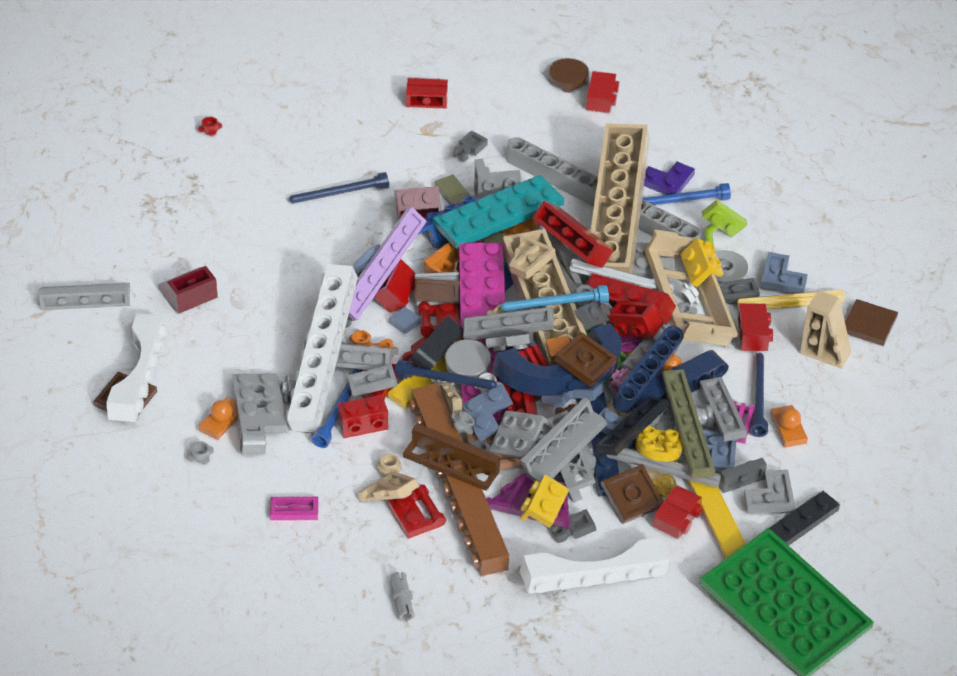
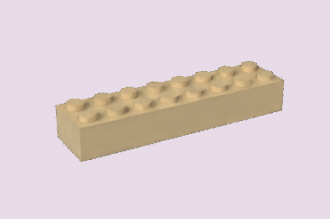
(621, 191)
(544, 283)

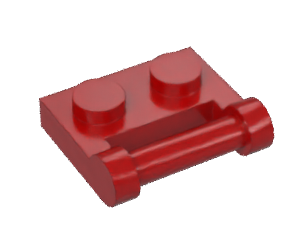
(440, 311)
(410, 516)

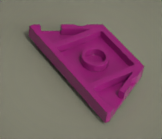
(515, 493)

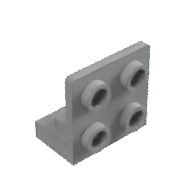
(491, 182)
(519, 434)

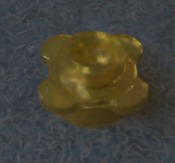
(664, 484)

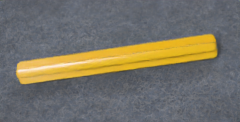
(789, 300)

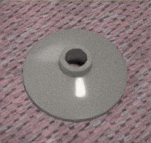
(733, 266)

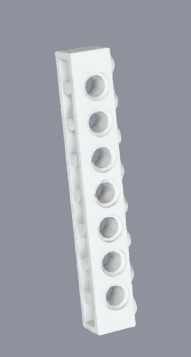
(335, 293)

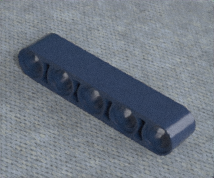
(702, 367)
(648, 369)

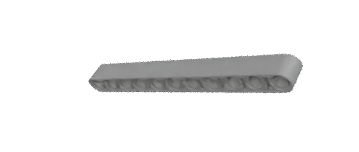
(584, 184)

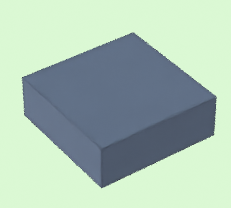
(405, 320)

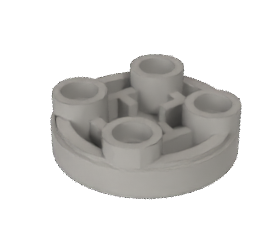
(468, 358)

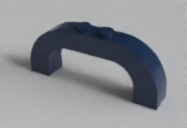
(551, 380)

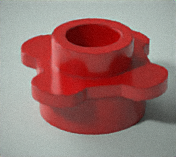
(210, 126)

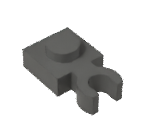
(470, 143)
(580, 525)

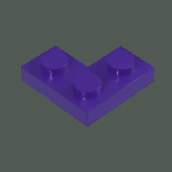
(670, 182)

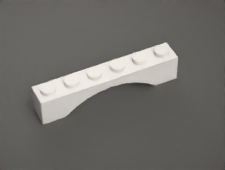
(127, 396)
(548, 572)

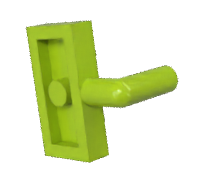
(723, 218)

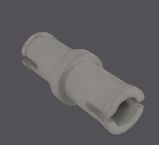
(402, 596)

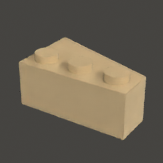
(825, 331)

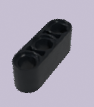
(437, 343)

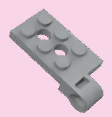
(256, 421)

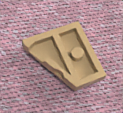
(530, 257)
(452, 398)
(389, 487)

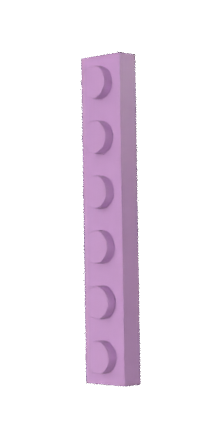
(385, 260)

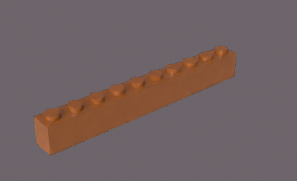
(466, 501)

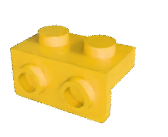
(701, 261)
(545, 501)

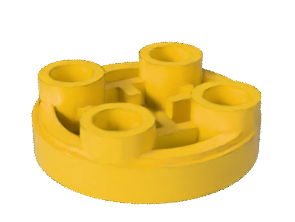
(659, 444)

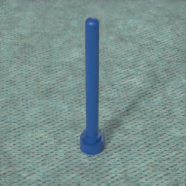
(720, 192)
(322, 435)

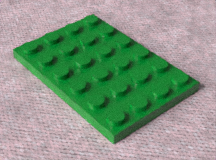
(786, 603)

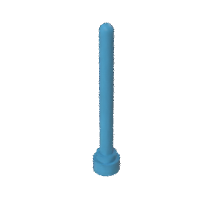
(598, 294)

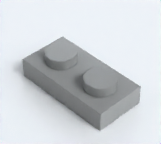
(372, 380)

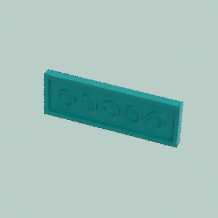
(496, 211)

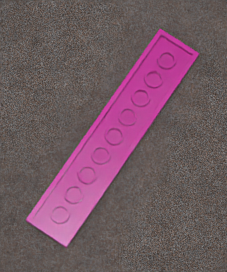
(480, 292)

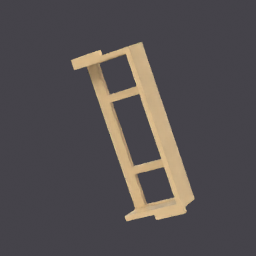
(718, 325)

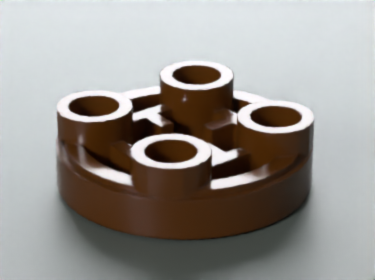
(569, 74)

